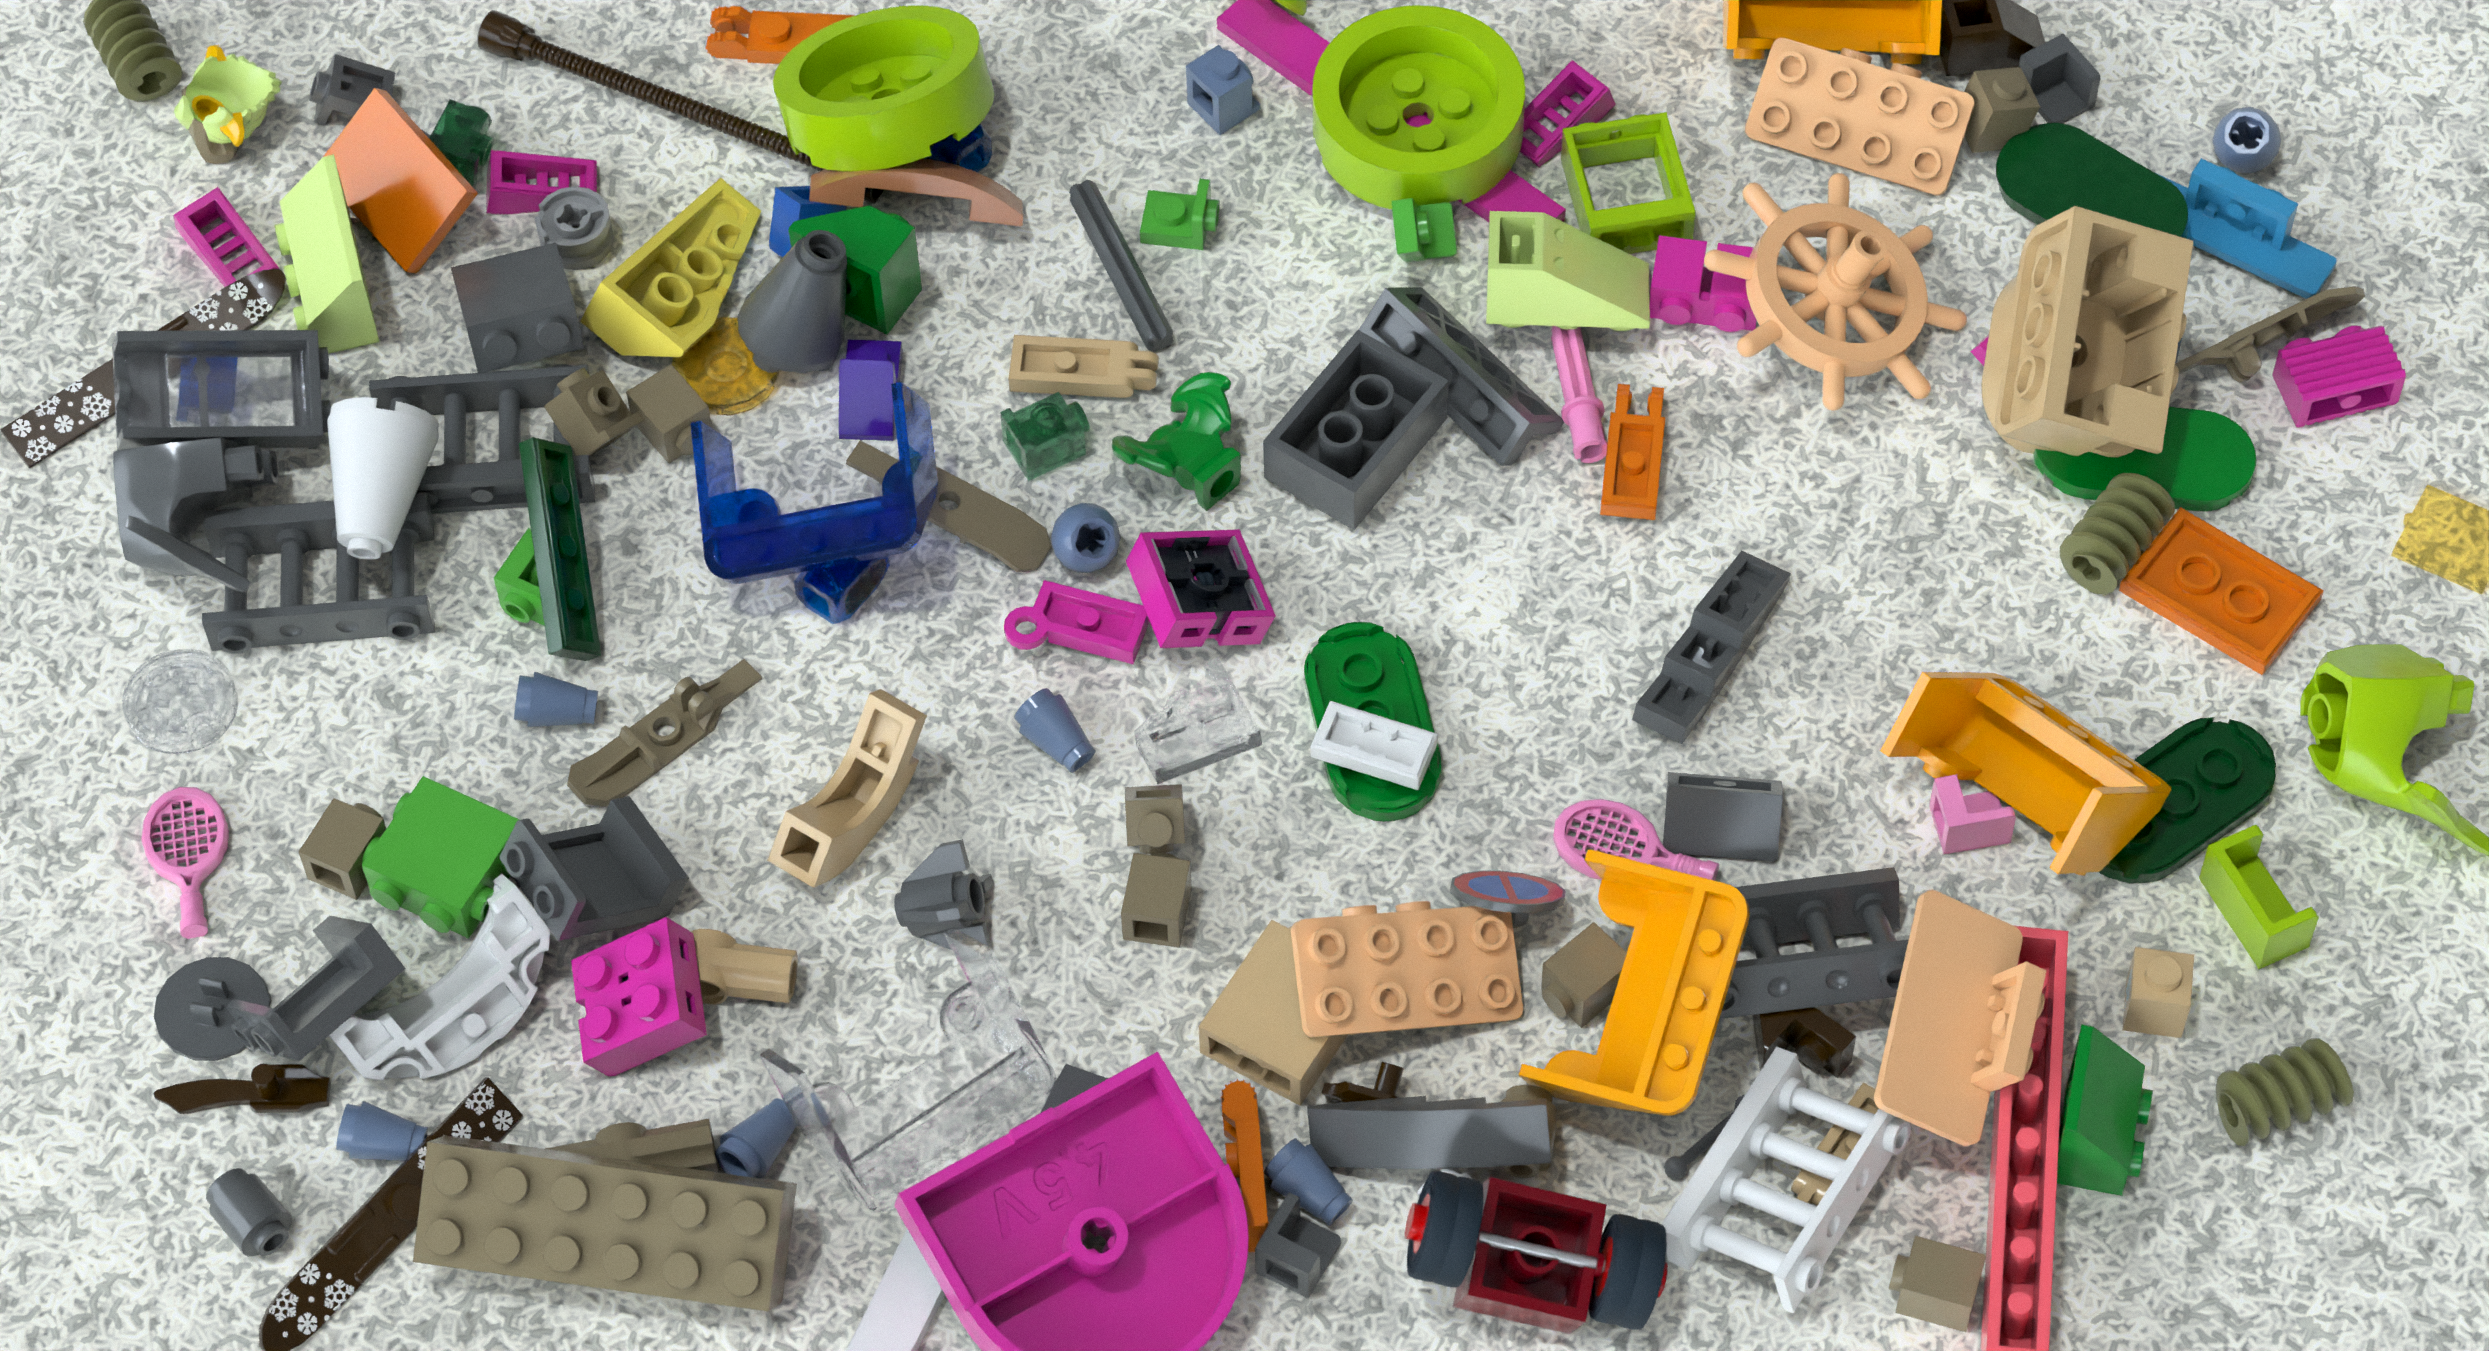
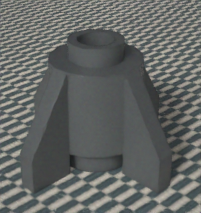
(944, 897)

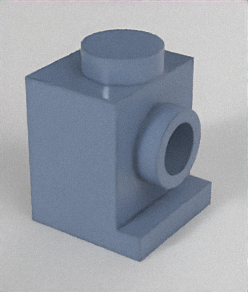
(1227, 82)

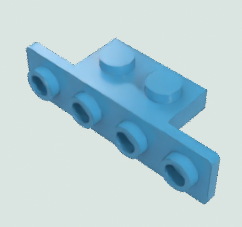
(2251, 229)

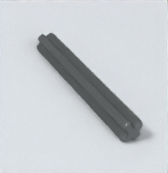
(1121, 266)

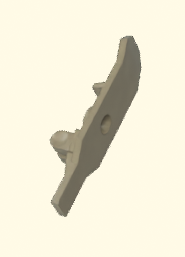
(2238, 349)
(977, 519)
(642, 753)

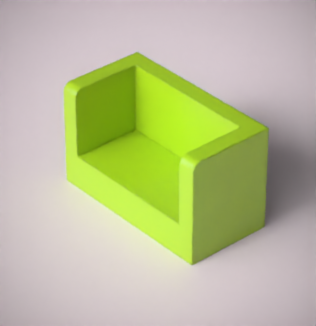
(2253, 900)

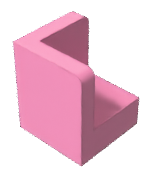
(1968, 820)

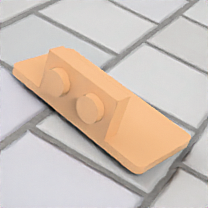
(1860, 115)
(1405, 969)
(1958, 1019)

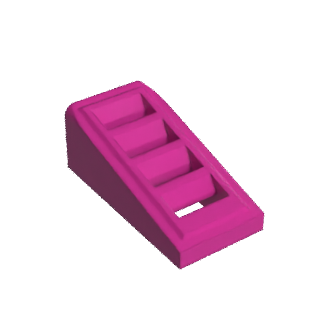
(1593, 108)
(525, 198)
(203, 212)

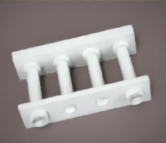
(1753, 1136)

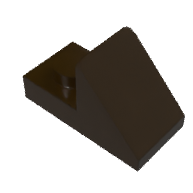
(1814, 1035)

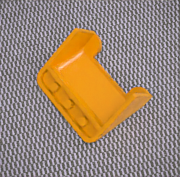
(1666, 993)

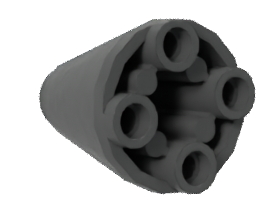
(799, 308)

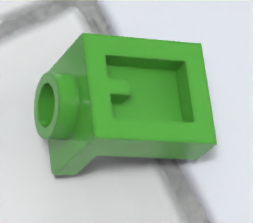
(1179, 218)
(1423, 230)
(518, 583)

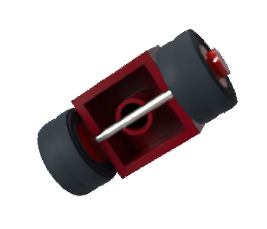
(1535, 1254)

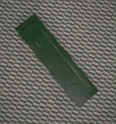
(559, 549)

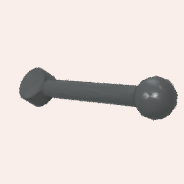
(1677, 1167)

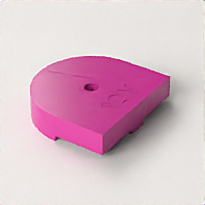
(1109, 1162)

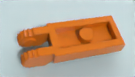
(770, 32)
(1633, 457)
(1245, 1153)

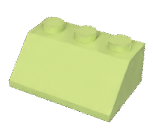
(325, 261)

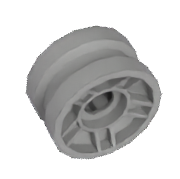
(576, 207)

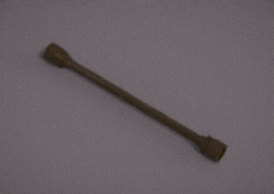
(520, 42)

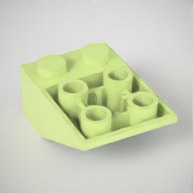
(1561, 276)

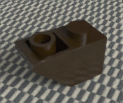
(1986, 35)

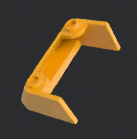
(1886, 26)
(2030, 759)

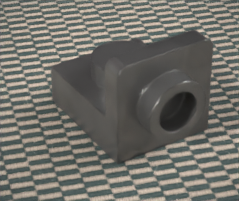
(347, 86)

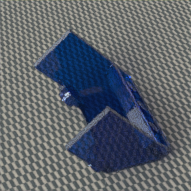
(752, 541)

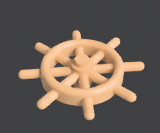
(1836, 290)

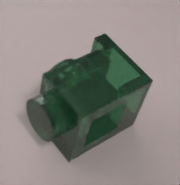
(464, 138)
(1045, 434)

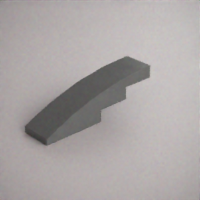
(1711, 646)
(1430, 1134)

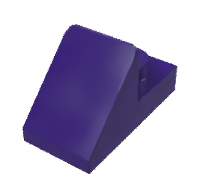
(866, 390)

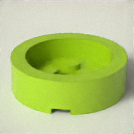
(1410, 65)
(883, 87)

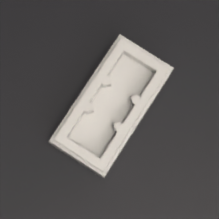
(1374, 745)

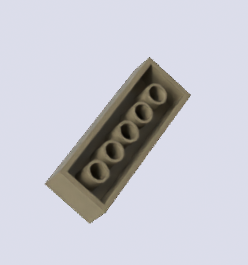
(604, 1222)

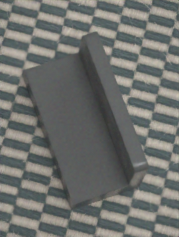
(1723, 816)

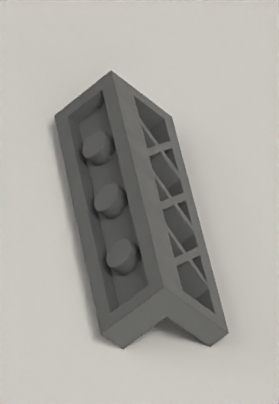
(1482, 390)

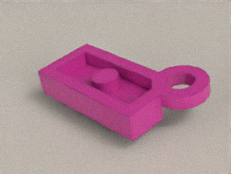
(1080, 622)

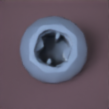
(2246, 140)
(1084, 527)

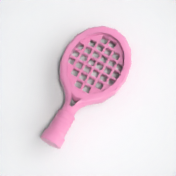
(1653, 853)
(191, 901)

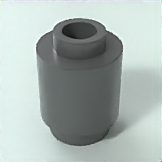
(248, 1213)

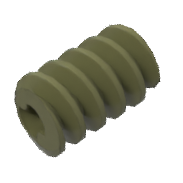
(132, 48)
(2115, 532)
(2281, 1086)

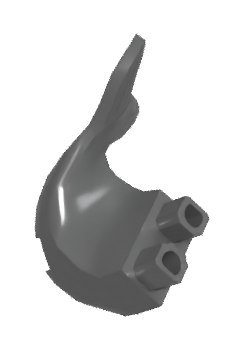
(165, 495)

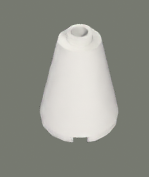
(376, 470)

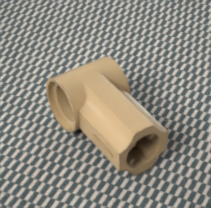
(743, 969)

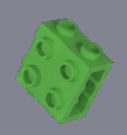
(439, 857)

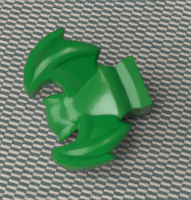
(1193, 448)

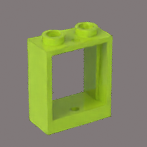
(1633, 226)

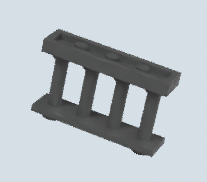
(482, 485)
(292, 532)
(1818, 911)

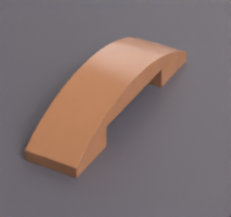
(987, 198)

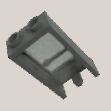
(220, 384)

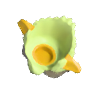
(225, 103)

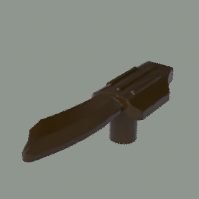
(1384, 1088)
(272, 1090)

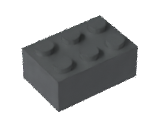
(1355, 429)

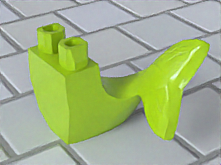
(2365, 713)

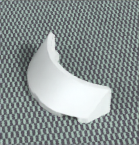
(463, 1009)

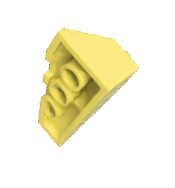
(677, 280)

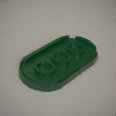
(2066, 167)
(2213, 791)

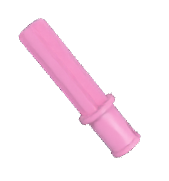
(1581, 407)

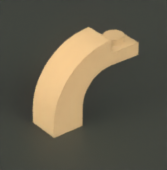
(840, 821)

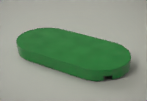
(2201, 463)
(1372, 678)

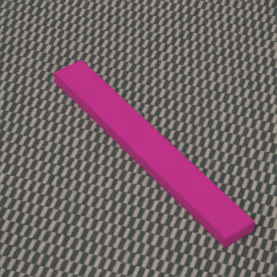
(1295, 52)

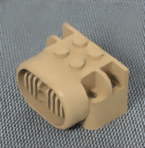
(2088, 337)

